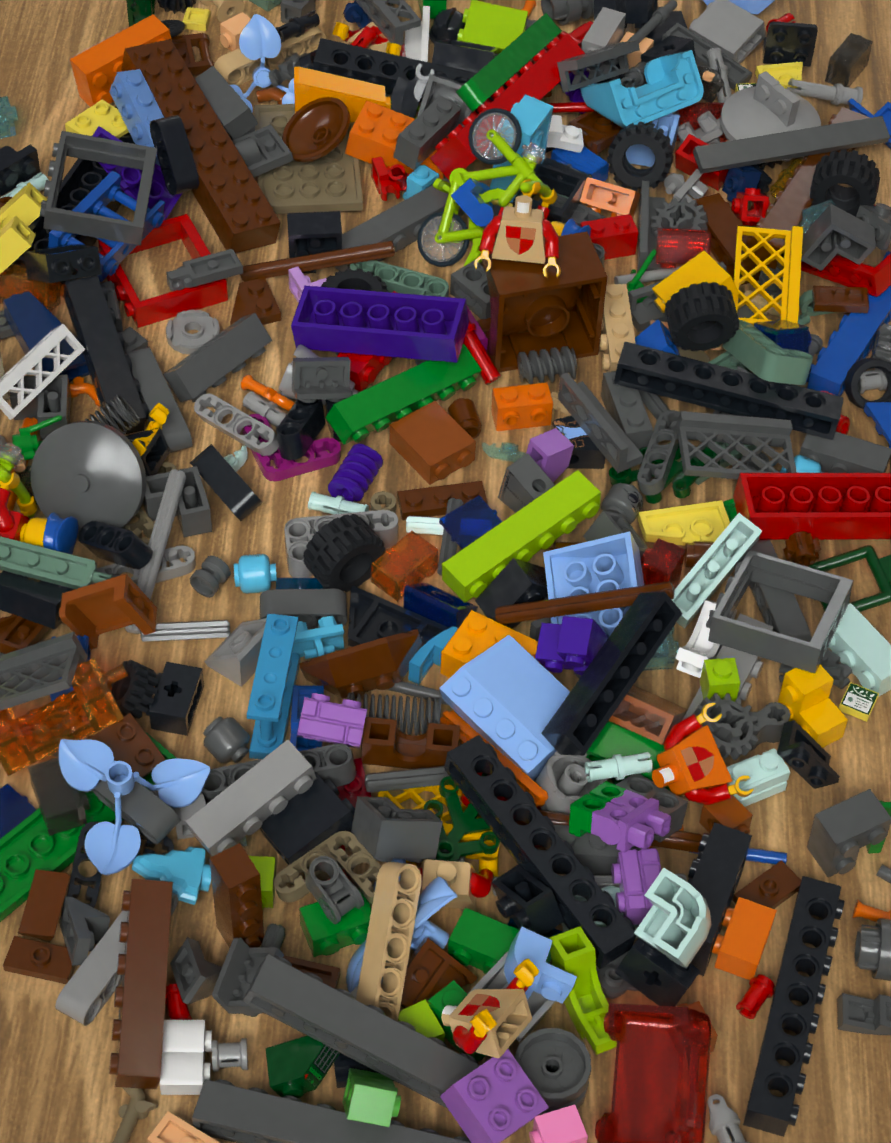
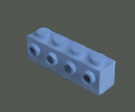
(136, 105)

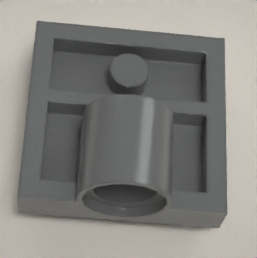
(263, 150)

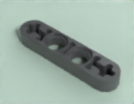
(656, 451)

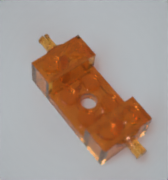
(77, 713)

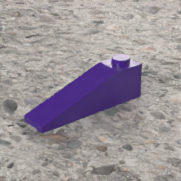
(131, 180)

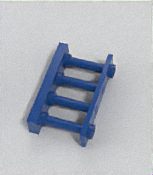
(95, 204)

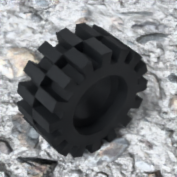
(136, 690)

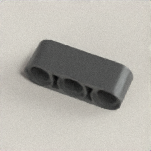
(305, 604)
(142, 810)

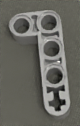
(300, 532)

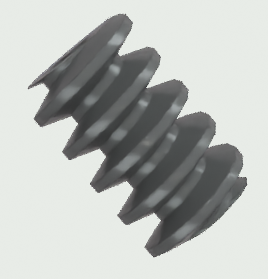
(547, 364)

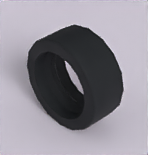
(854, 374)

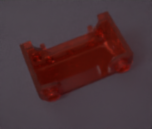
(657, 1075)

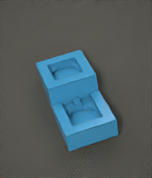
(429, 654)

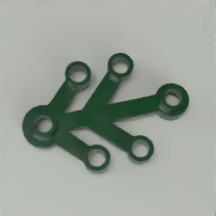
(628, 476)
(463, 824)

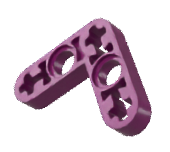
(291, 468)

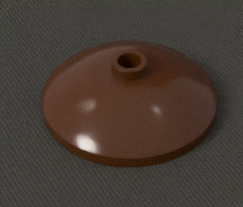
(317, 129)

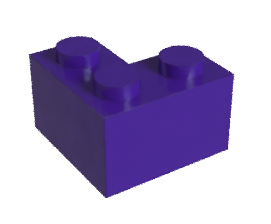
(569, 644)

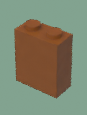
(432, 442)
(647, 714)

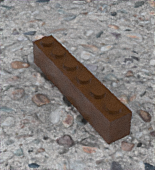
(143, 984)

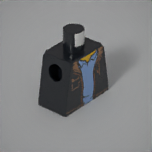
(585, 453)

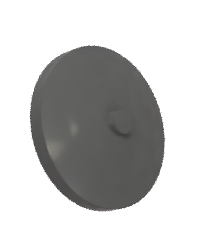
(88, 474)

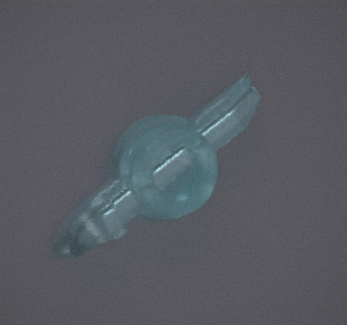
(506, 452)

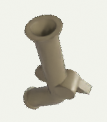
(137, 1109)

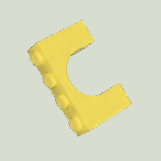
(14, 223)

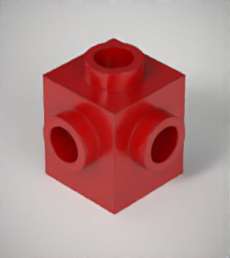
(759, 207)

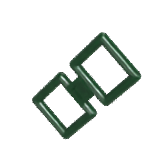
(879, 567)

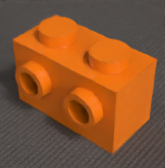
(609, 197)
(521, 406)
(744, 939)

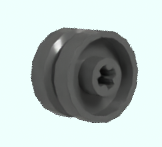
(556, 1066)

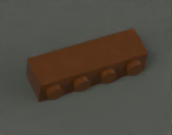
(723, 231)
(237, 896)

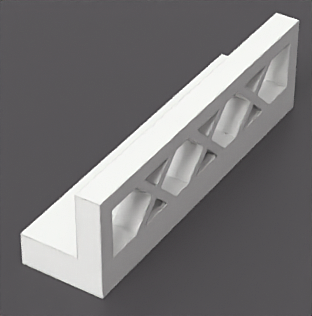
(418, 38)
(34, 358)

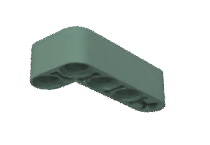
(405, 280)
(767, 358)

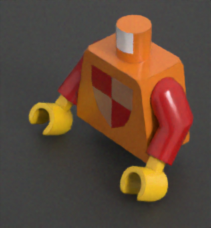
(694, 764)

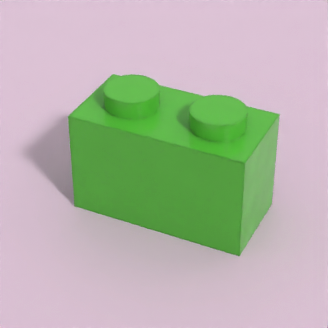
(370, 1098)

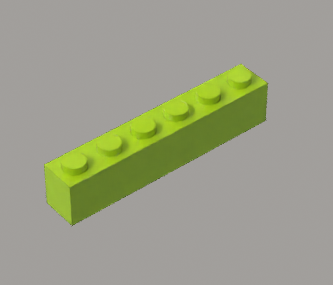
(521, 535)

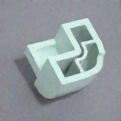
(677, 919)

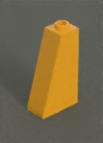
(354, 93)

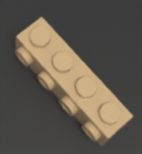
(616, 325)

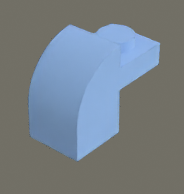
(551, 981)

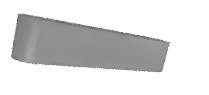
(97, 976)

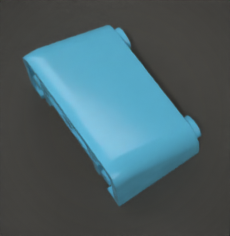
(670, 86)

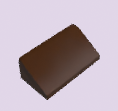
(44, 904)

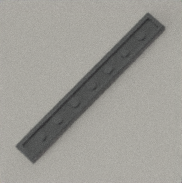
(791, 144)

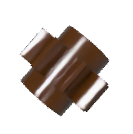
(802, 548)

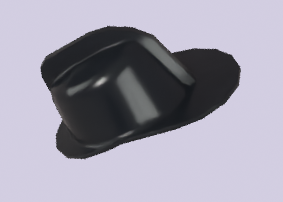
(446, 25)

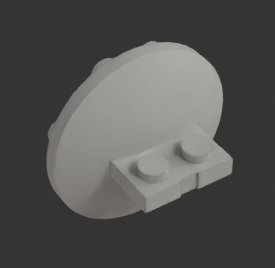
(766, 111)

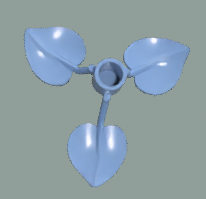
(258, 41)
(88, 761)
(430, 901)

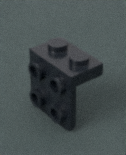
(789, 43)
(17, 167)

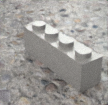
(252, 799)

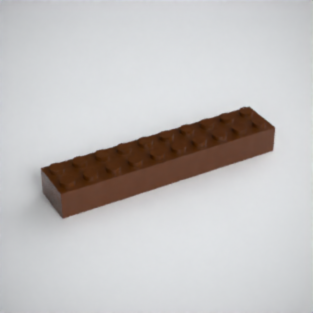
(226, 185)

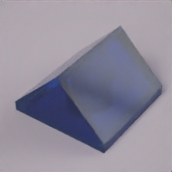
(436, 604)

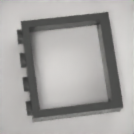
(107, 152)
(790, 578)

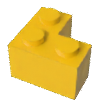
(810, 706)

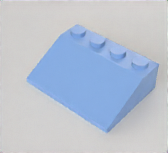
(593, 568)
(508, 702)

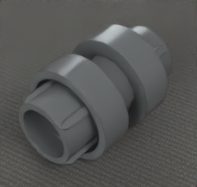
(568, 10)
(874, 949)

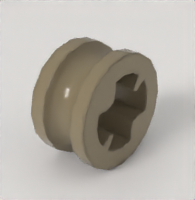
(383, 498)

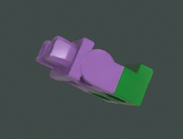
(618, 817)

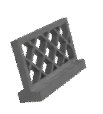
(735, 431)
(36, 669)

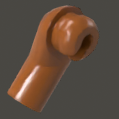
(270, 94)

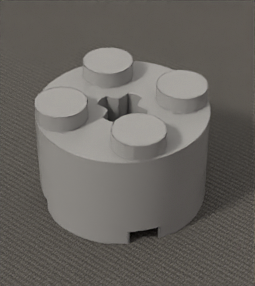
(565, 781)

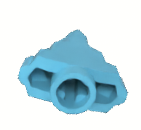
(181, 867)

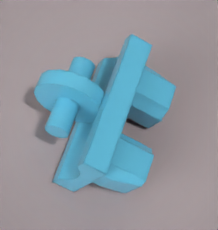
(318, 641)

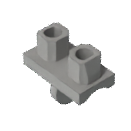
(708, 132)
(693, 186)

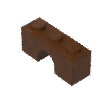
(389, 747)

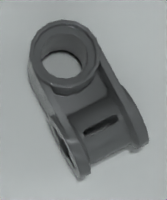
(334, 895)

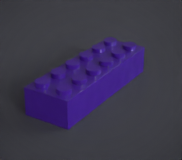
(381, 323)

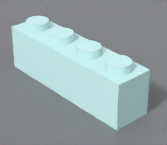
(714, 567)

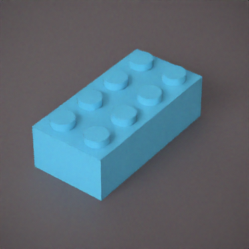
(535, 123)

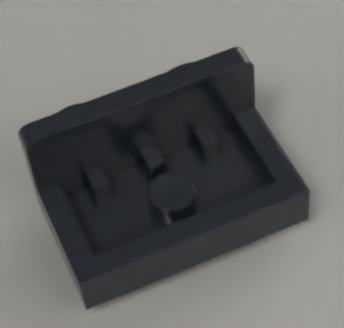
(806, 756)

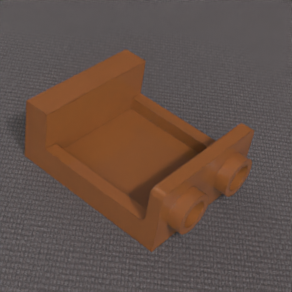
(107, 608)

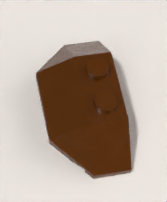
(364, 666)

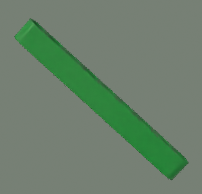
(508, 62)

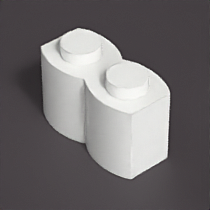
(184, 1057)

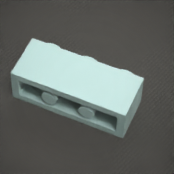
(863, 651)

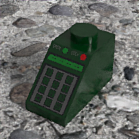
(298, 1065)

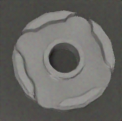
(191, 320)

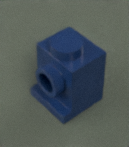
(739, 179)

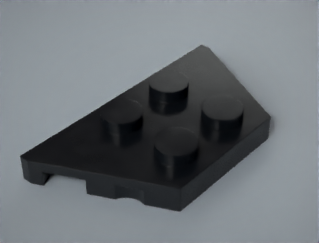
(377, 618)

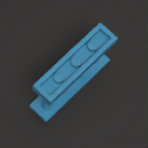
(273, 685)

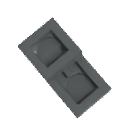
(864, 1014)

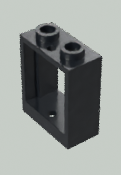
(463, 55)
(570, 186)
(59, 263)

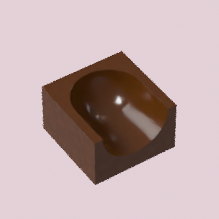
(543, 311)

